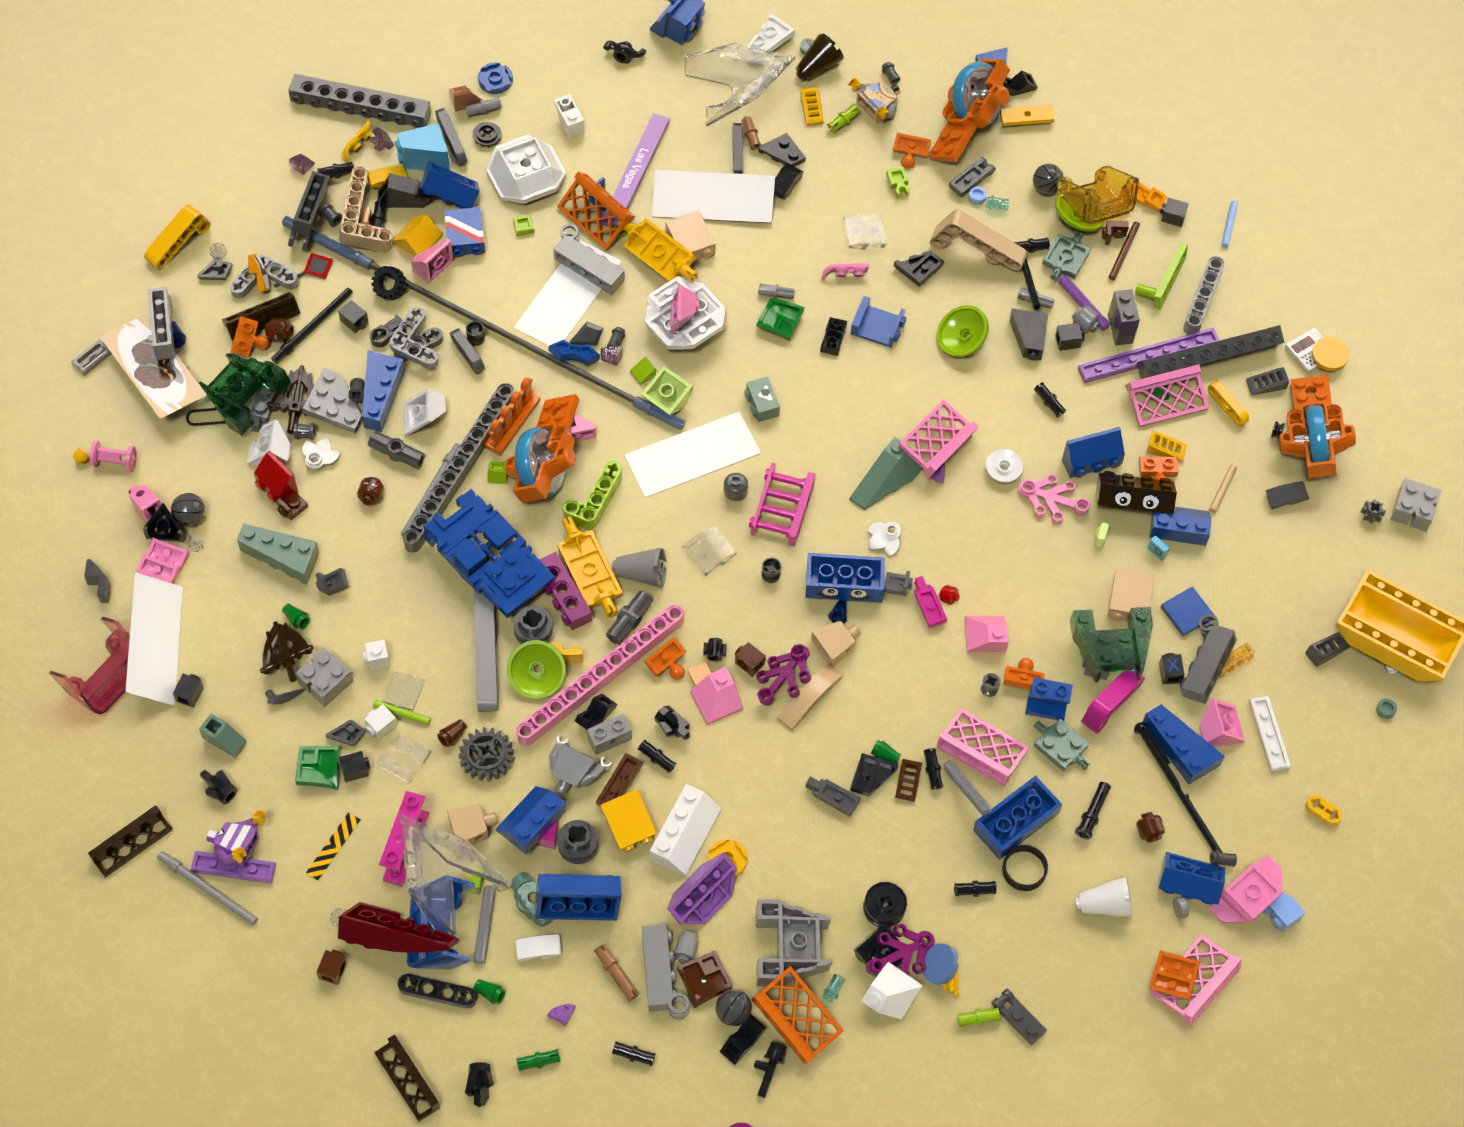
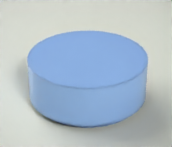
(977, 195)

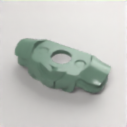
(523, 887)

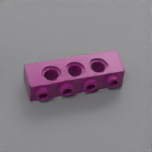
(573, 617)

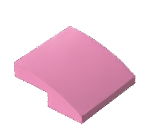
(162, 561)

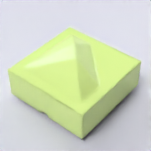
(1100, 534)

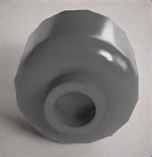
(735, 486)

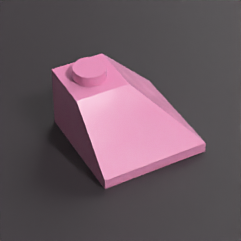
(433, 261)
(683, 307)
(986, 633)
(717, 696)
(1221, 724)

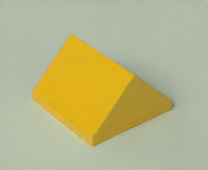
(418, 235)

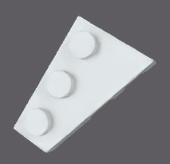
(772, 34)

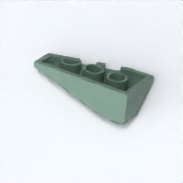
(886, 475)

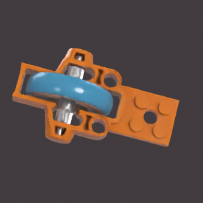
(971, 106)
(1314, 407)
(544, 451)

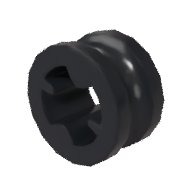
(1278, 429)

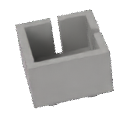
(1416, 499)
(326, 675)

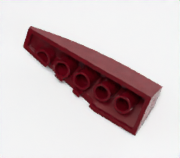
(386, 931)

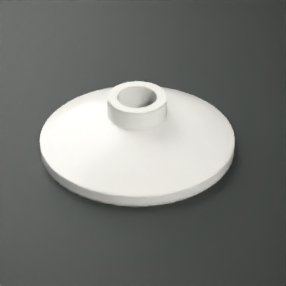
(1006, 459)

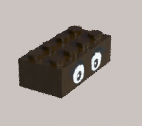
(1136, 492)

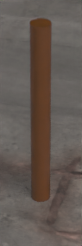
(1123, 252)

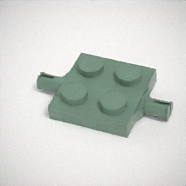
(1066, 255)
(1061, 744)

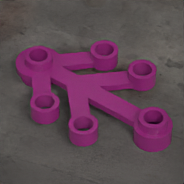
(784, 672)
(904, 950)

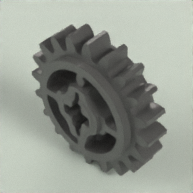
(476, 745)

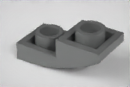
(1287, 493)

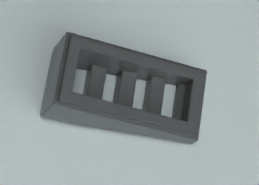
(1280, 384)
(1317, 655)

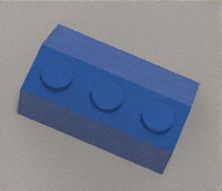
(449, 186)
(1093, 452)
(1183, 526)
(532, 818)
(1192, 878)

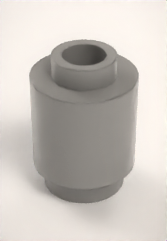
(686, 946)

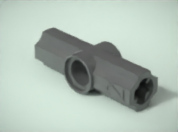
(387, 444)
(629, 617)

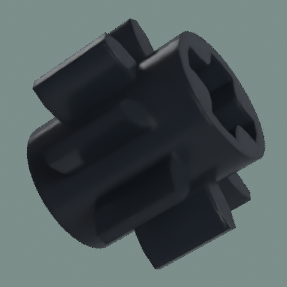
(714, 649)

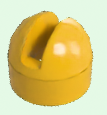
(80, 456)

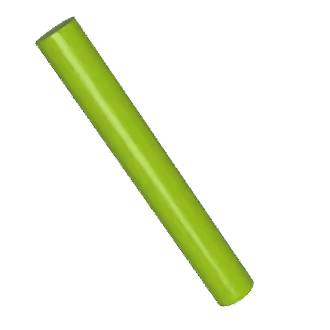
(403, 713)

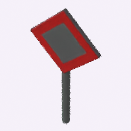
(316, 266)

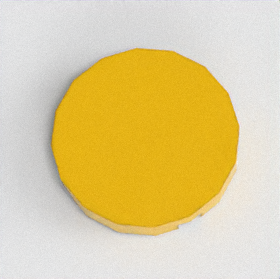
(1330, 353)
(733, 850)

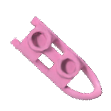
(842, 269)

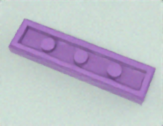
(253, 870)

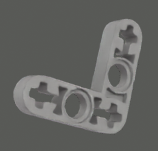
(269, 265)
(407, 340)

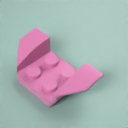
(1250, 893)

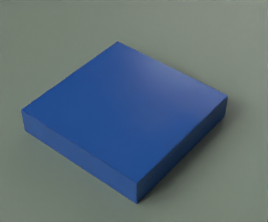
(1186, 610)

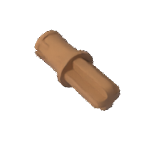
(750, 132)

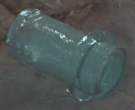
(993, 202)
(833, 988)

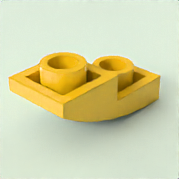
(378, 176)
(571, 654)

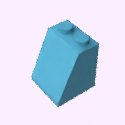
(420, 146)

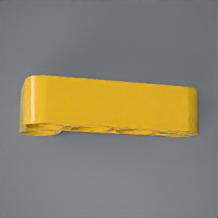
(175, 236)

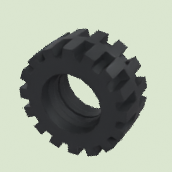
(379, 278)

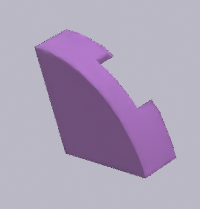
(938, 476)
(562, 1013)

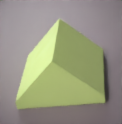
(668, 391)

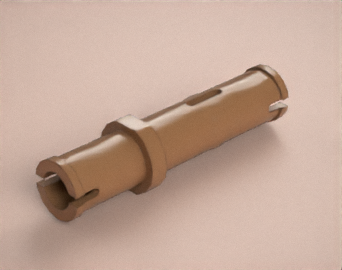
(611, 965)

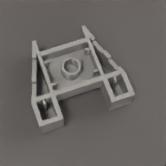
(796, 941)

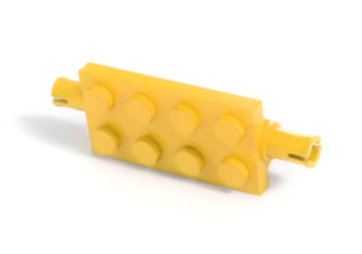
(659, 250)
(589, 568)

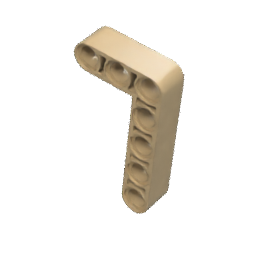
(360, 234)
(979, 236)

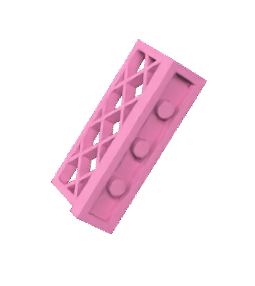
(1160, 381)
(945, 451)
(975, 756)
(1213, 985)

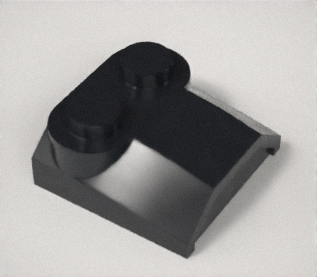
(871, 949)

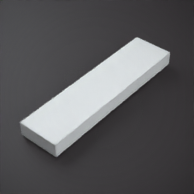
(1269, 734)

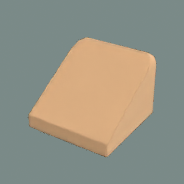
(365, 216)

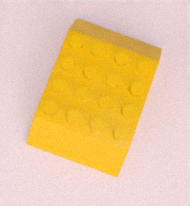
(1401, 629)

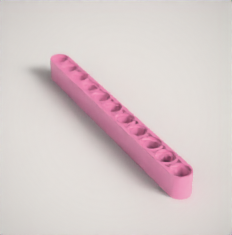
(596, 682)

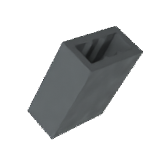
(1123, 317)

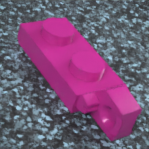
(929, 603)

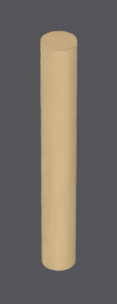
(1222, 489)

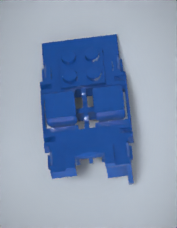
(508, 580)

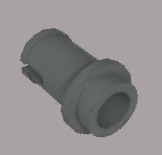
(888, 69)
(617, 335)
(1218, 858)

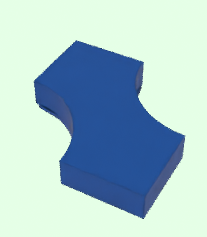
(581, 353)

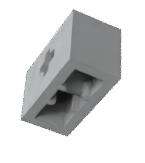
(609, 734)

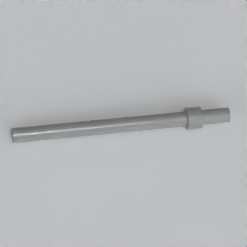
(446, 460)
(176, 866)

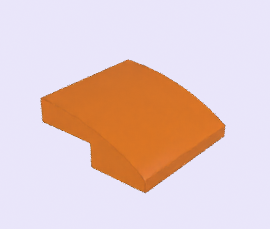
(1174, 975)

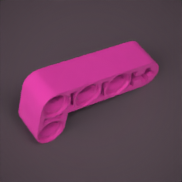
(1110, 700)

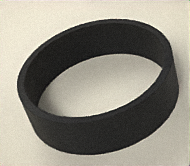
(1025, 848)

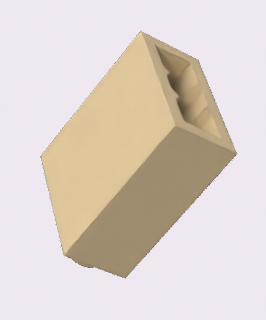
(692, 234)
(1129, 591)

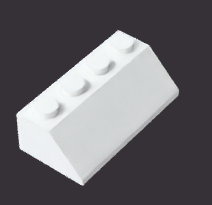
(685, 830)

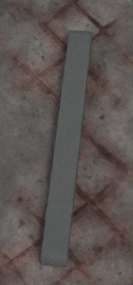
(456, 474)

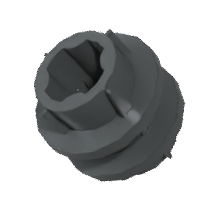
(533, 624)
(577, 852)

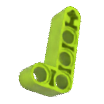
(597, 494)

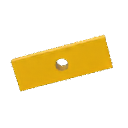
(1027, 115)

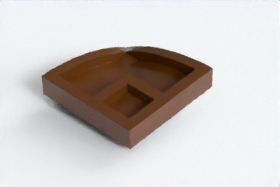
(704, 978)

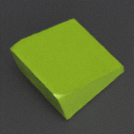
(643, 370)
(497, 472)
(477, 885)

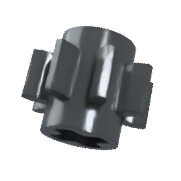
(1373, 511)

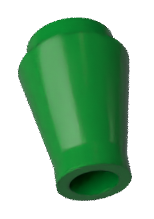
(297, 617)
(885, 752)
(492, 992)

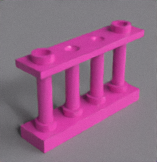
(796, 515)
(393, 853)

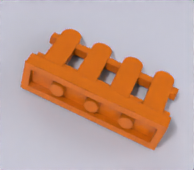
(512, 417)

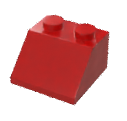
(274, 478)

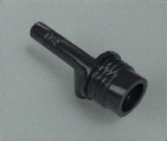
(775, 1055)

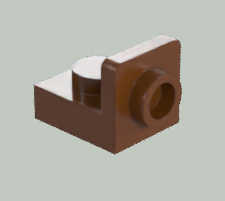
(1114, 229)
(291, 506)

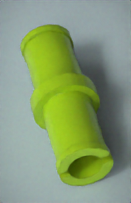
(843, 118)
(978, 1017)

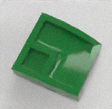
(780, 318)
(318, 766)

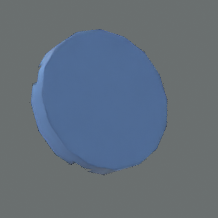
(940, 964)

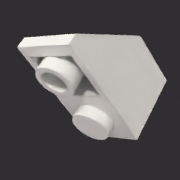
(569, 116)

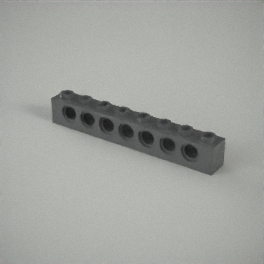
(359, 101)
(1211, 352)

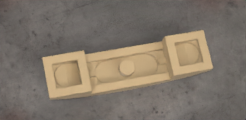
(810, 693)

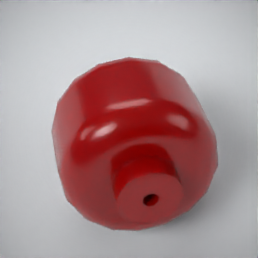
(949, 594)

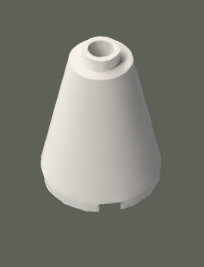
(1106, 899)

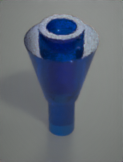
(839, 612)

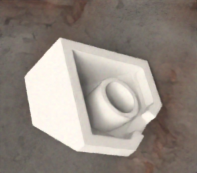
(272, 439)

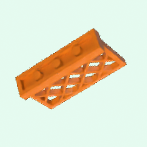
(607, 200)
(782, 1024)

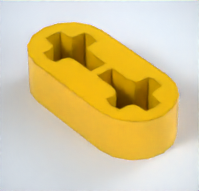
(1323, 810)

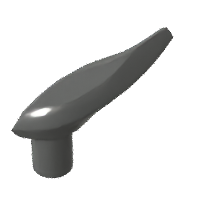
(281, 698)

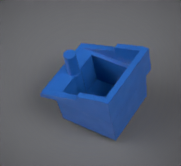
(680, 20)

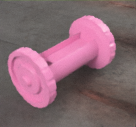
(112, 455)

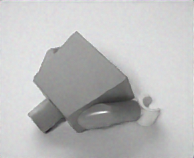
(573, 766)

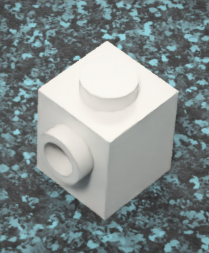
(376, 655)
(380, 722)

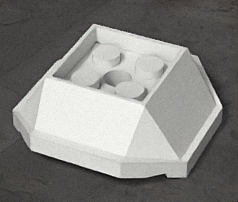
(525, 170)
(700, 328)

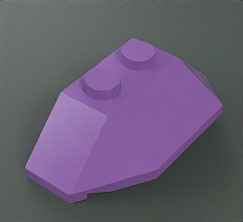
(704, 891)

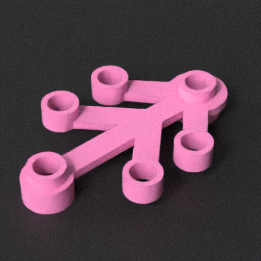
(1051, 496)

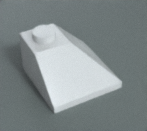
(423, 410)
(892, 992)

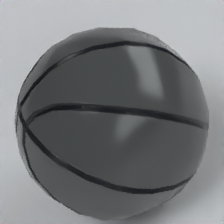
(1046, 178)
(188, 509)
(733, 1007)

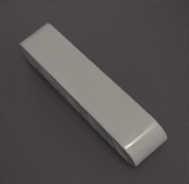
(1207, 289)

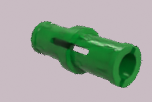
(538, 1060)

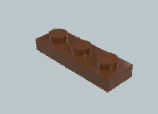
(620, 779)

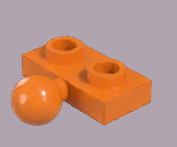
(911, 146)
(245, 337)
(1158, 466)
(665, 657)
(1021, 676)

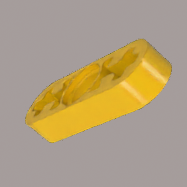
(1228, 403)

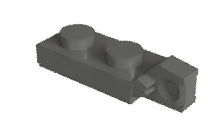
(260, 411)
(833, 795)

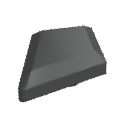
(216, 270)
(588, 334)
(347, 733)

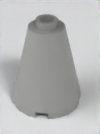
(642, 566)

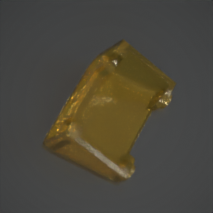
(1107, 197)

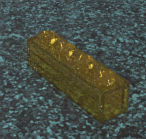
(1237, 658)

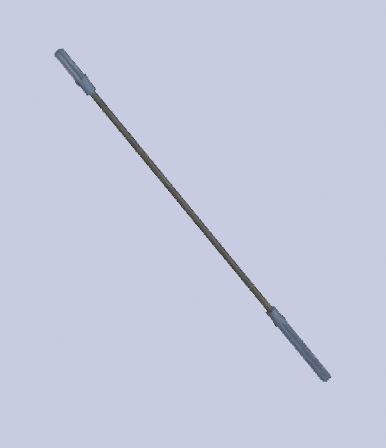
(368, 263)

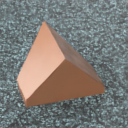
(463, 97)

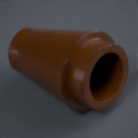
(449, 734)

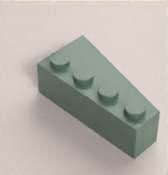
(281, 551)

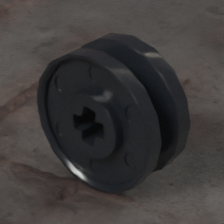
(885, 893)

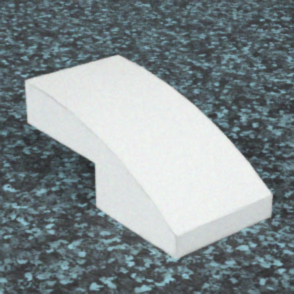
(538, 946)

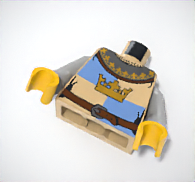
(876, 99)

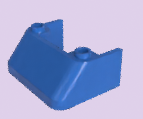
(440, 959)

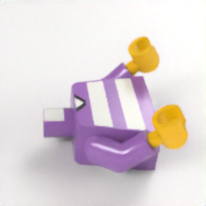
(237, 839)

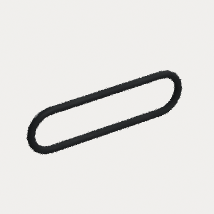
(206, 423)

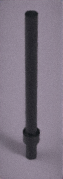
(287, 348)

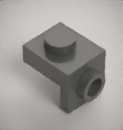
(332, 582)
(897, 583)

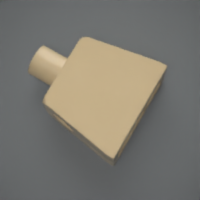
(835, 641)
(470, 823)

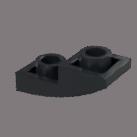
(833, 336)

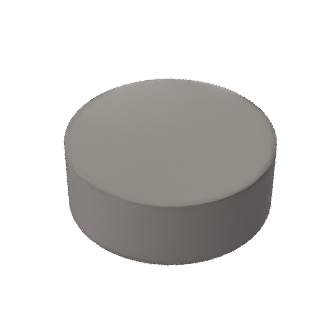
(1181, 908)

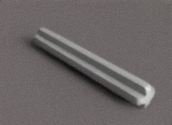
(967, 788)
(484, 924)

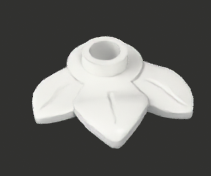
(321, 452)
(883, 539)

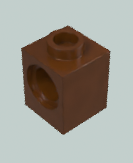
(749, 659)
(331, 966)

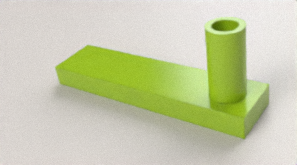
(1160, 294)

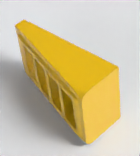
(811, 95)
(1168, 441)

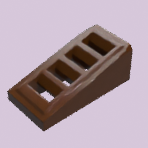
(913, 765)

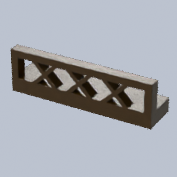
(279, 307)
(125, 836)
(412, 1071)

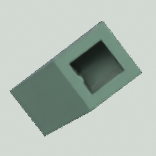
(222, 735)

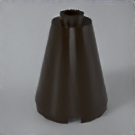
(819, 57)

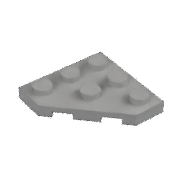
(331, 402)

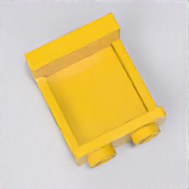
(628, 820)

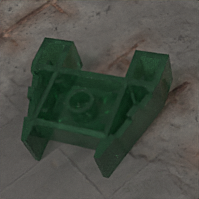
(238, 384)
(1114, 648)

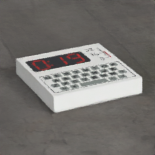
(1301, 349)

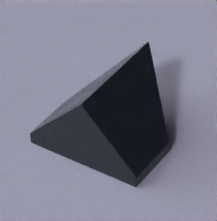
(163, 526)

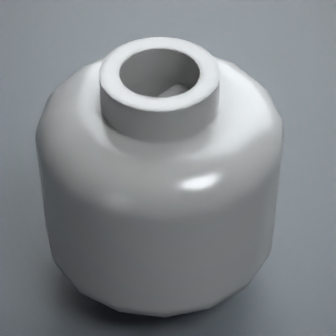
(1086, 318)

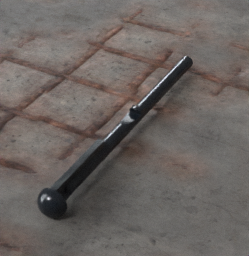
(1163, 761)

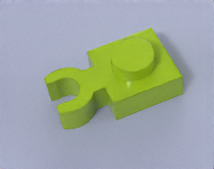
(898, 178)

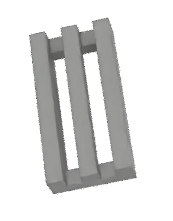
(93, 359)

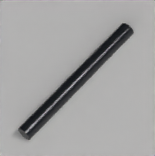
(1030, 285)

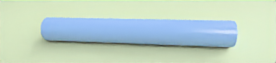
(1229, 224)

